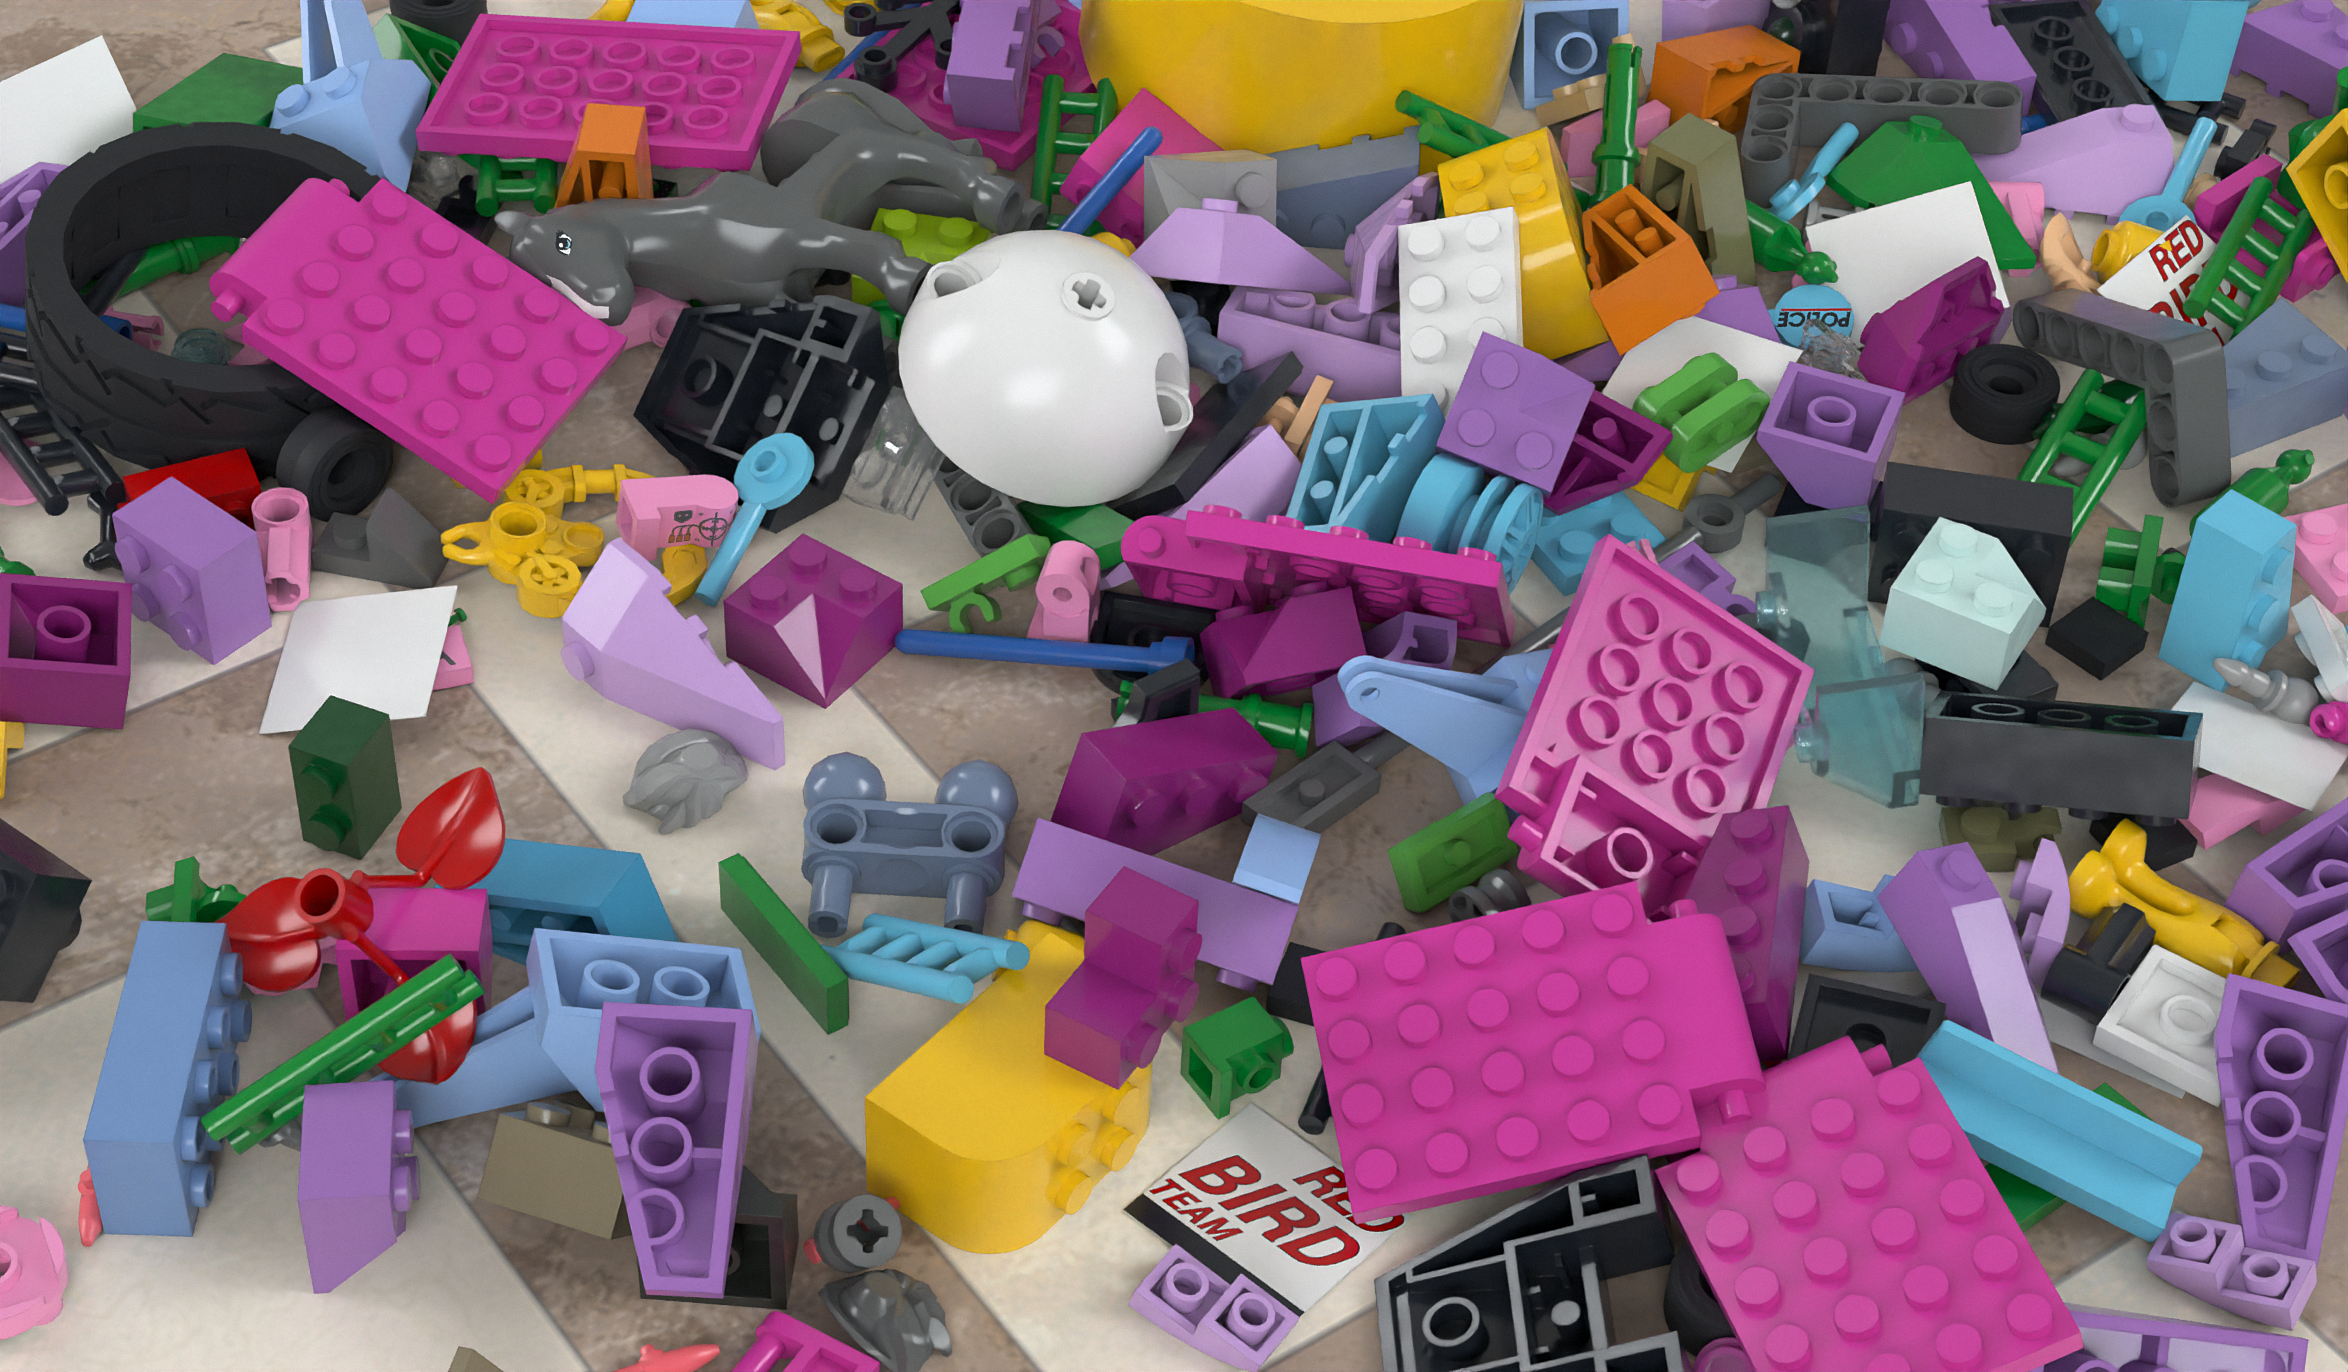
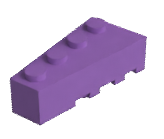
(1957, 43)

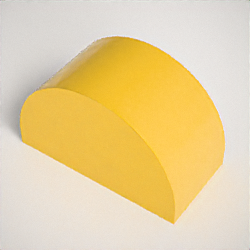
(1304, 69)

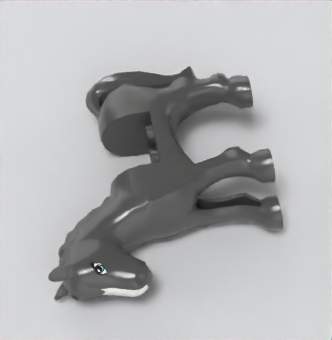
(756, 242)

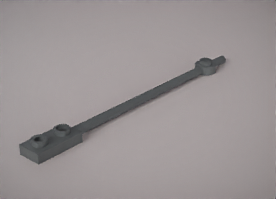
(1339, 781)

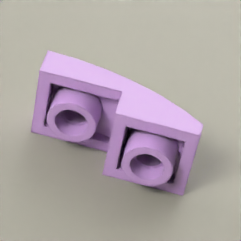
(2043, 907)
(2214, 1266)
(1203, 1310)

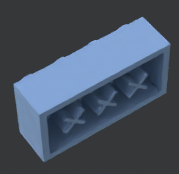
(161, 1073)

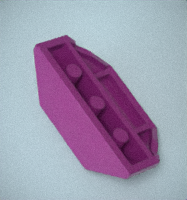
(1928, 333)
(1607, 454)

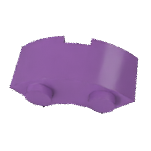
(1402, 639)

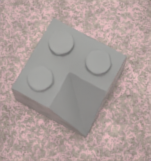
(1224, 175)

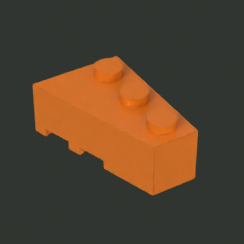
(1717, 72)
(608, 156)
(1641, 268)

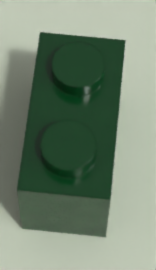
(345, 777)

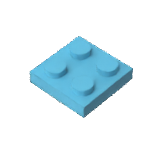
(1568, 539)

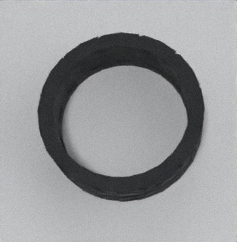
(144, 193)

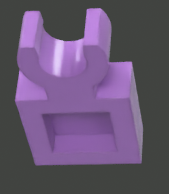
(1708, 578)

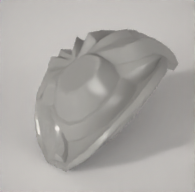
(685, 778)

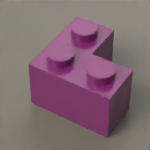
(1131, 979)

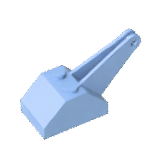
(352, 93)
(1449, 714)
(549, 1031)

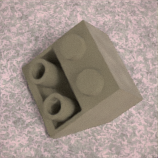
(557, 1168)

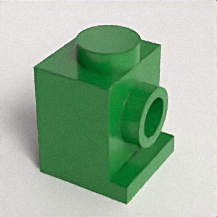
(1233, 1054)

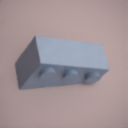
(1336, 188)
(2282, 378)

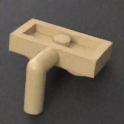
(1583, 96)

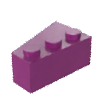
(1163, 779)

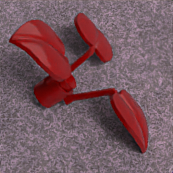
(276, 928)

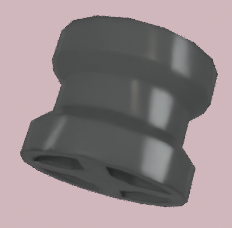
(1496, 893)
(841, 1238)

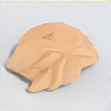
(2064, 260)

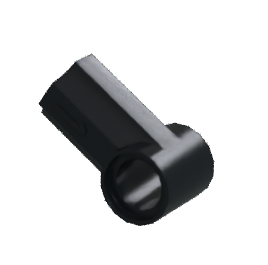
(2097, 969)

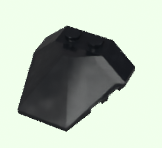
(765, 372)

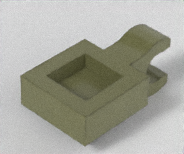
(1996, 837)

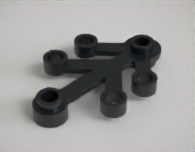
(879, 64)

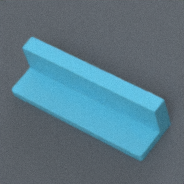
(2059, 1132)

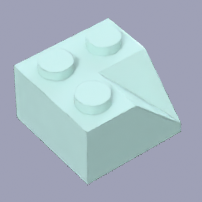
(1962, 605)

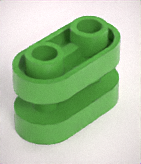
(1703, 410)

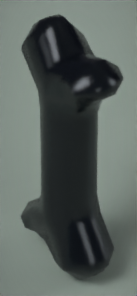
(103, 554)

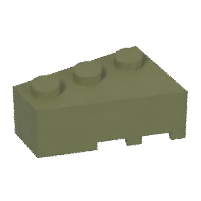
(1699, 185)

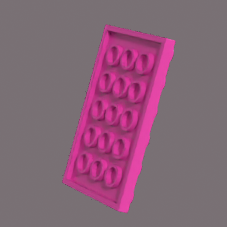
(529, 79)

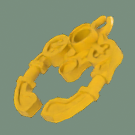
(541, 553)

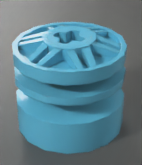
(1456, 512)

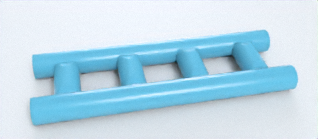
(924, 957)

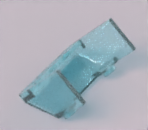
(1855, 718)

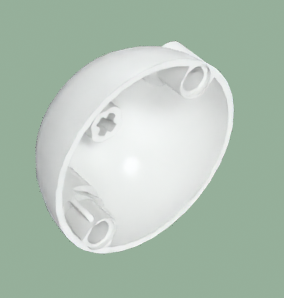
(1047, 368)

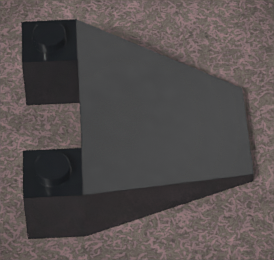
(1534, 1283)

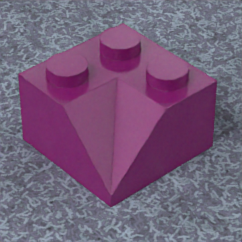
(813, 620)
(1285, 647)
(64, 650)

